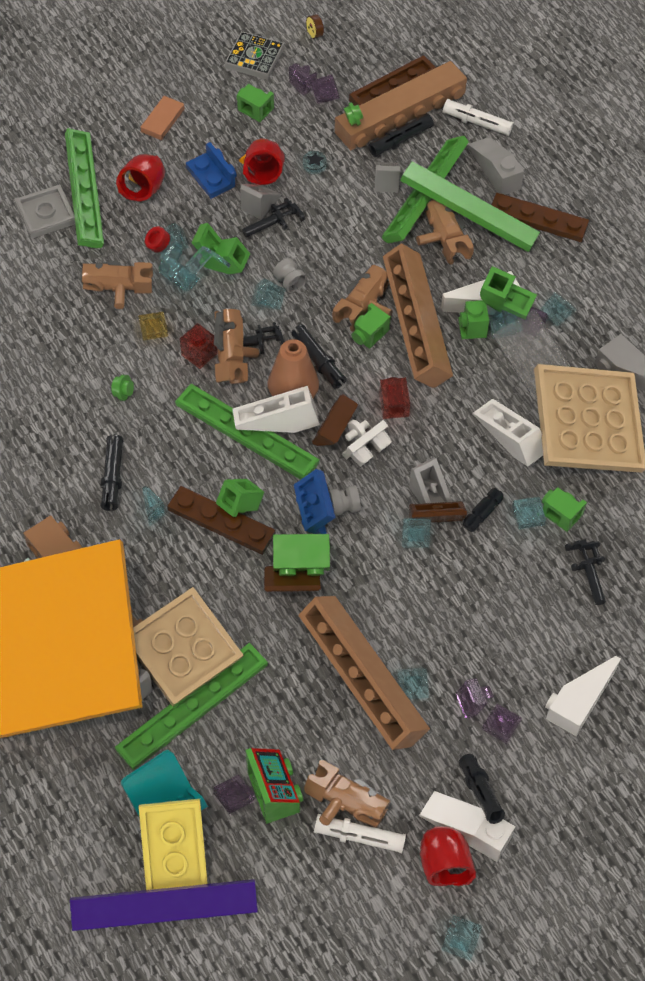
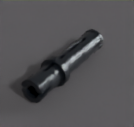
(393, 138)
(324, 363)
(111, 481)
(477, 780)

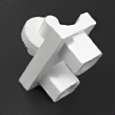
(376, 436)

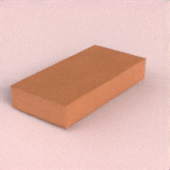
(162, 117)

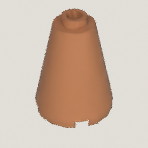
(292, 370)

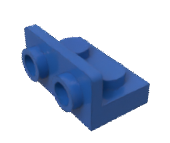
(212, 171)
(314, 502)

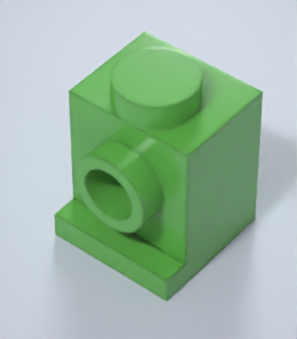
(255, 102)
(474, 320)
(371, 326)
(239, 496)
(562, 508)

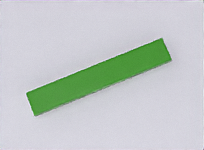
(84, 189)
(418, 201)
(470, 206)
(264, 443)
(176, 719)

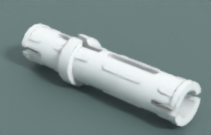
(452, 109)
(362, 834)

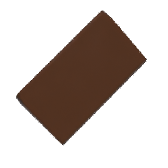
(335, 421)
(438, 511)
(299, 582)

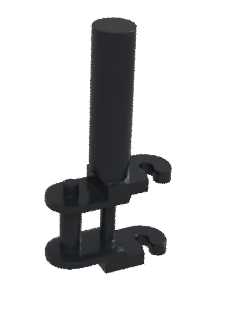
(274, 218)
(259, 339)
(588, 566)

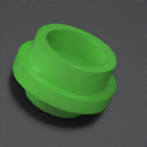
(353, 114)
(122, 387)

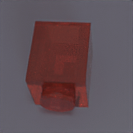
(198, 346)
(394, 398)

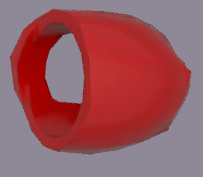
(264, 160)
(143, 170)
(443, 850)

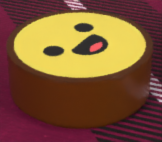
(314, 26)

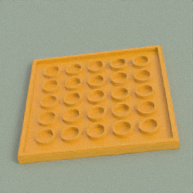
(66, 640)

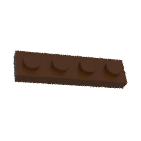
(392, 80)
(542, 217)
(214, 518)

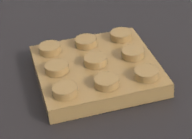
(184, 646)

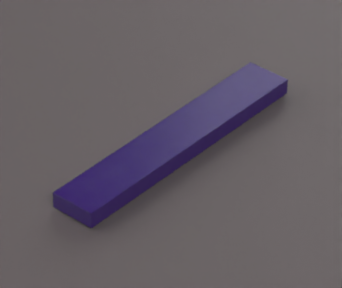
(163, 905)

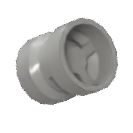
(287, 272)
(345, 500)

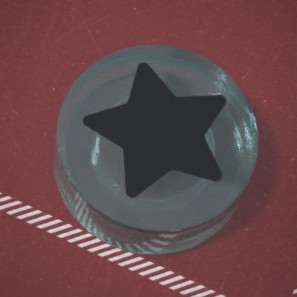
(314, 162)

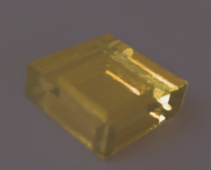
(153, 326)

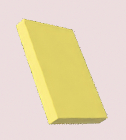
(173, 844)

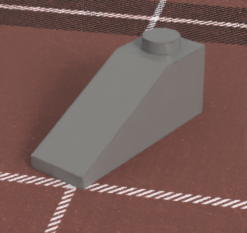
(498, 165)
(623, 357)

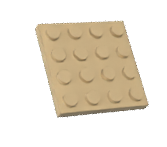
(589, 418)

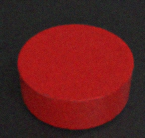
(157, 239)

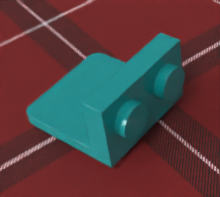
(159, 782)

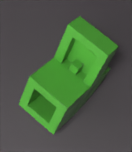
(229, 249)
(502, 294)

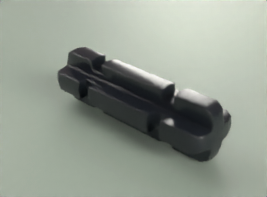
(483, 509)

